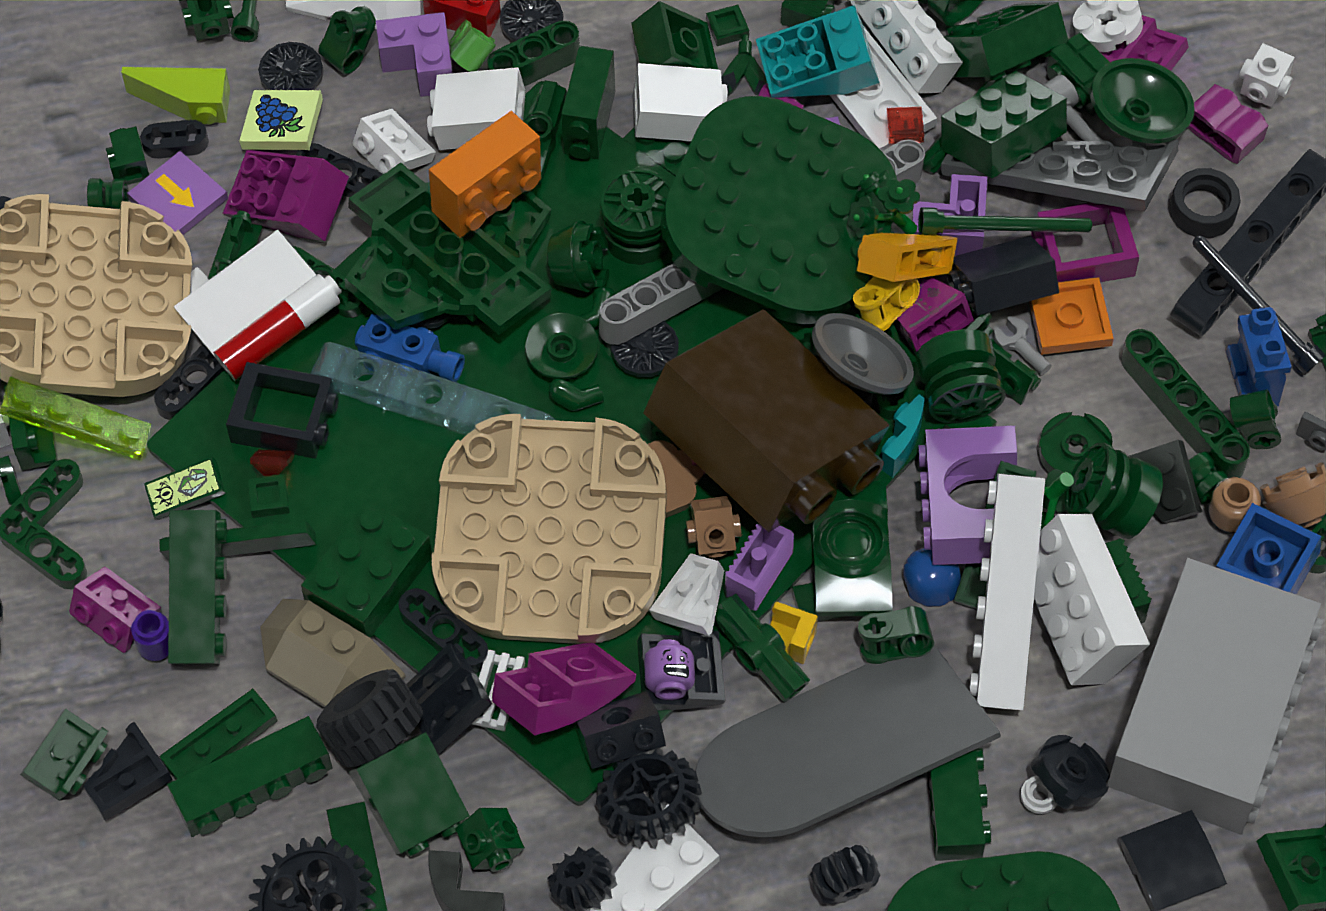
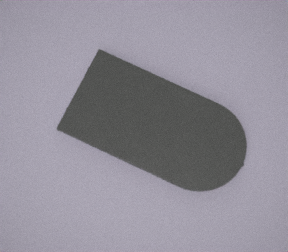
(839, 745)

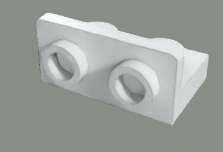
(389, 141)

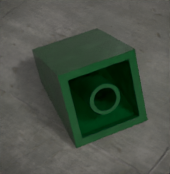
(410, 795)

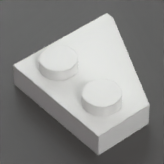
(691, 595)

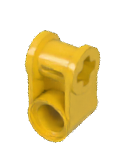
(885, 300)

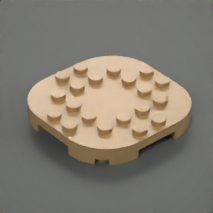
(91, 297)
(550, 529)

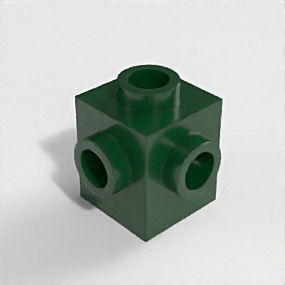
(490, 839)

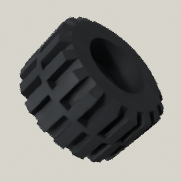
(369, 718)

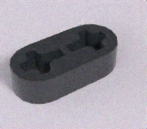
(174, 138)

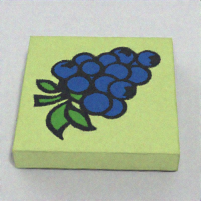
(281, 120)

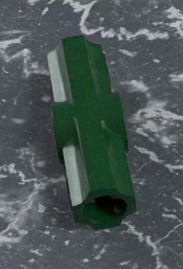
(545, 116)
(760, 648)

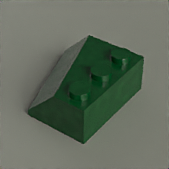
(1007, 39)

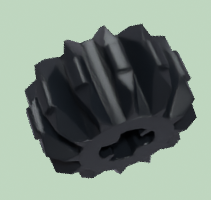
(845, 874)
(582, 880)

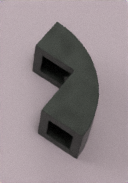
(446, 878)

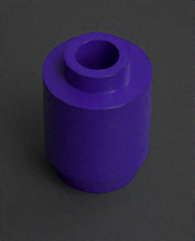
(151, 635)

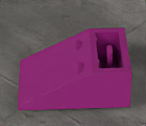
(287, 193)

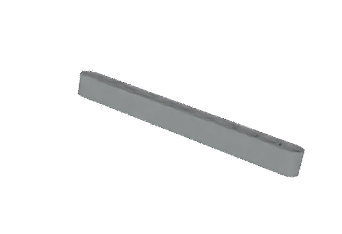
(665, 301)

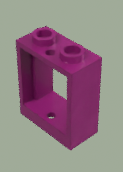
(1107, 267)

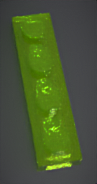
(75, 418)

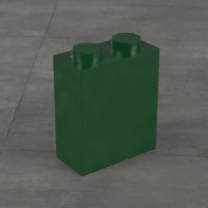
(588, 102)

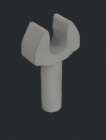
(1020, 344)

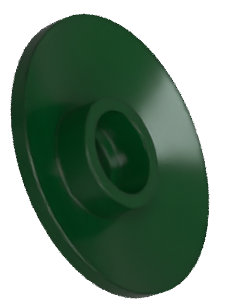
(557, 333)

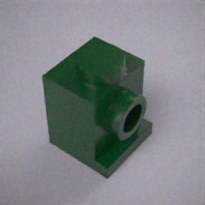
(127, 155)

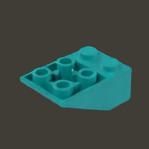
(819, 57)

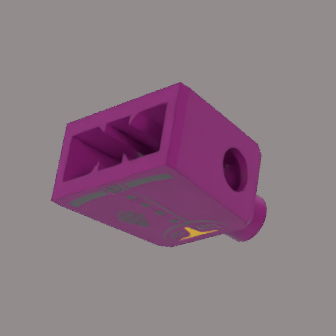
(934, 313)

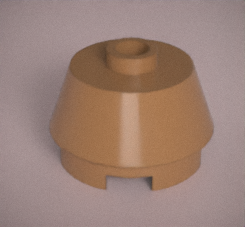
(1298, 496)

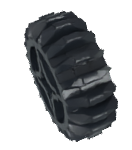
(631, 813)

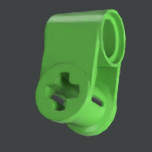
(470, 47)

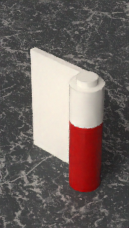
(257, 304)

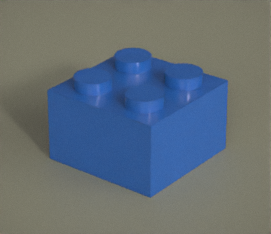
(1271, 550)

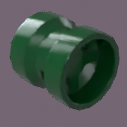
(107, 194)
(1205, 476)

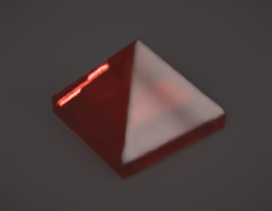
(271, 461)

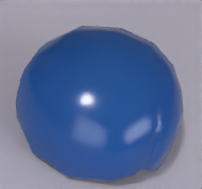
(928, 582)

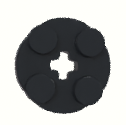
(1054, 768)

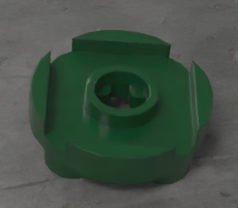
(1067, 428)

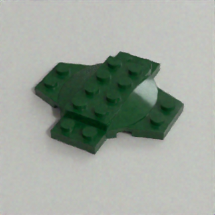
(426, 270)

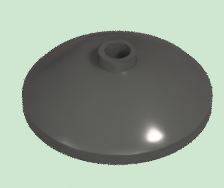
(862, 354)

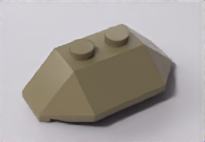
(318, 650)

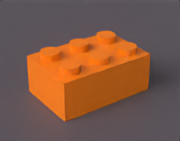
(485, 174)

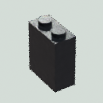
(1004, 275)

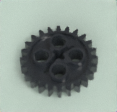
(342, 884)

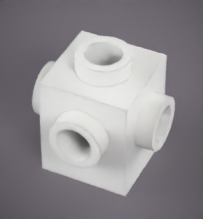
(1267, 75)

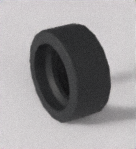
(1212, 181)

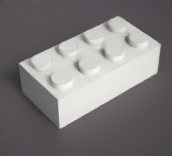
(1085, 601)

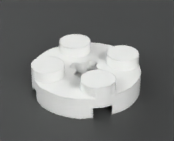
(1125, 26)

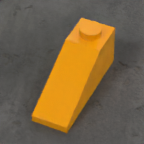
(905, 255)

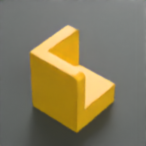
(795, 628)

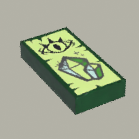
(184, 488)

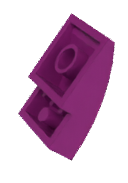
(560, 686)

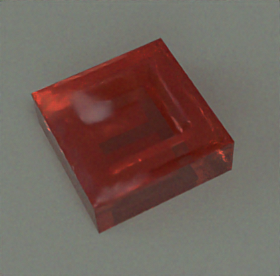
(905, 124)

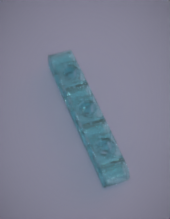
(407, 389)

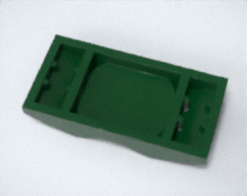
(853, 554)

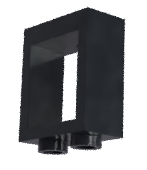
(306, 443)

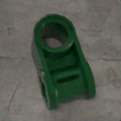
(347, 38)
(1255, 418)
(898, 632)

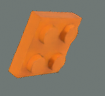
(1072, 318)

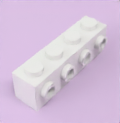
(911, 42)

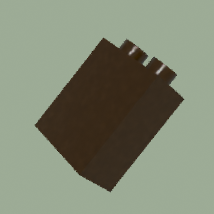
(768, 422)

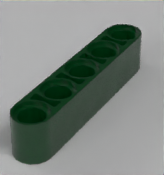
(1183, 389)

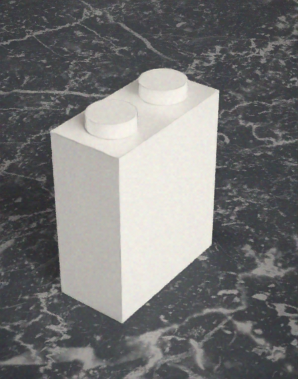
(674, 100)
(472, 102)

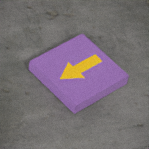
(179, 193)

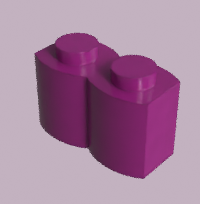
(1227, 124)

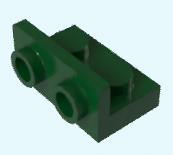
(32, 444)

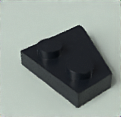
(126, 775)

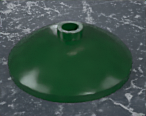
(1142, 100)

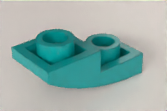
(906, 432)

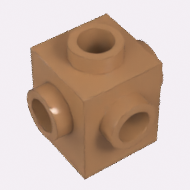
(713, 526)

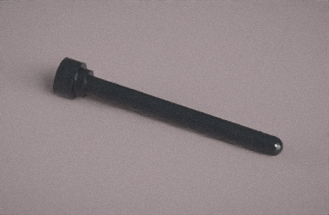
(1304, 354)

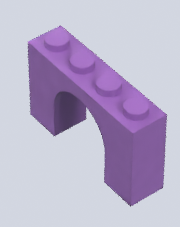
(953, 459)

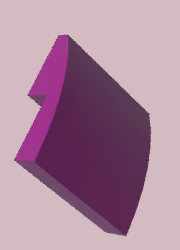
(1152, 45)

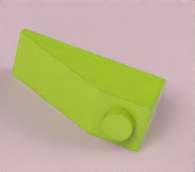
(186, 92)

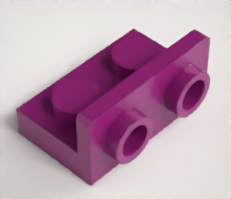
(109, 607)

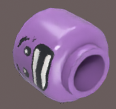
(669, 670)

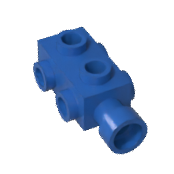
(409, 347)

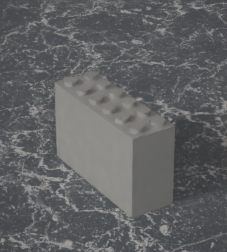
(1217, 696)

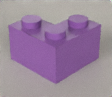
(415, 44)
(966, 198)

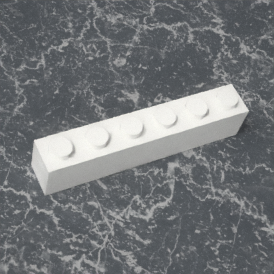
(1009, 591)

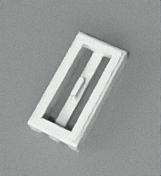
(503, 661)

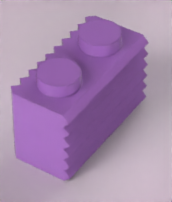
(759, 564)

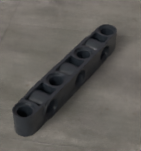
(1269, 224)

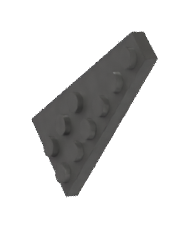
(1086, 172)

